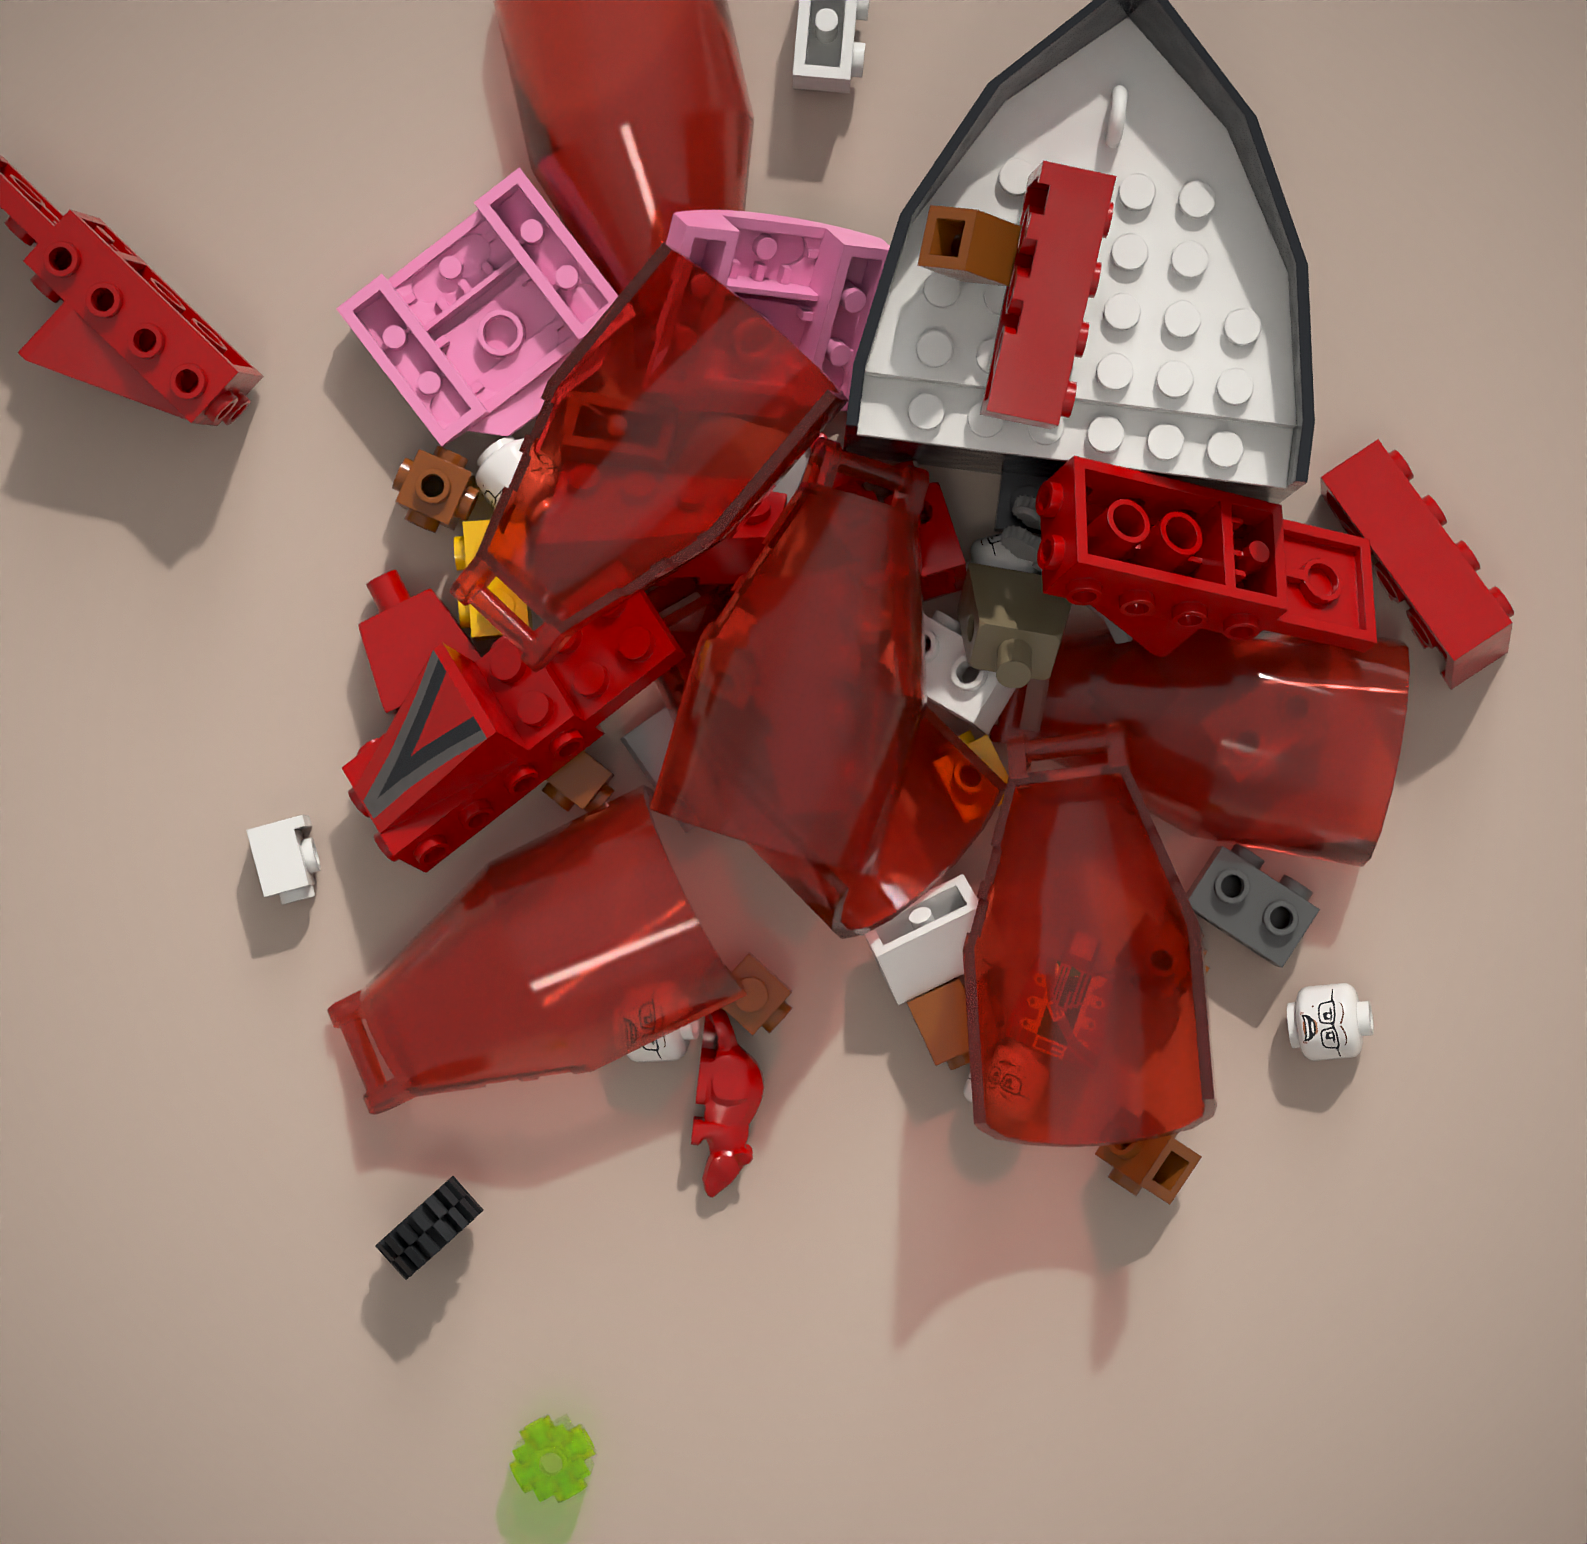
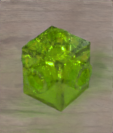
(556, 1437)

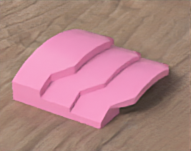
(796, 273)
(483, 315)

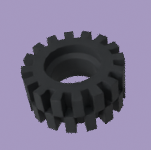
(429, 1228)

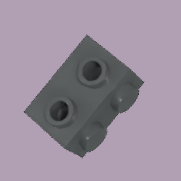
(1251, 905)

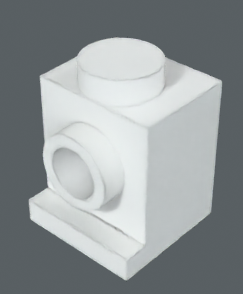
(285, 859)

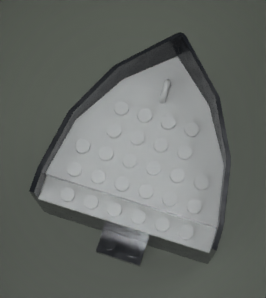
(1199, 297)

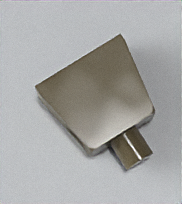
(1010, 624)

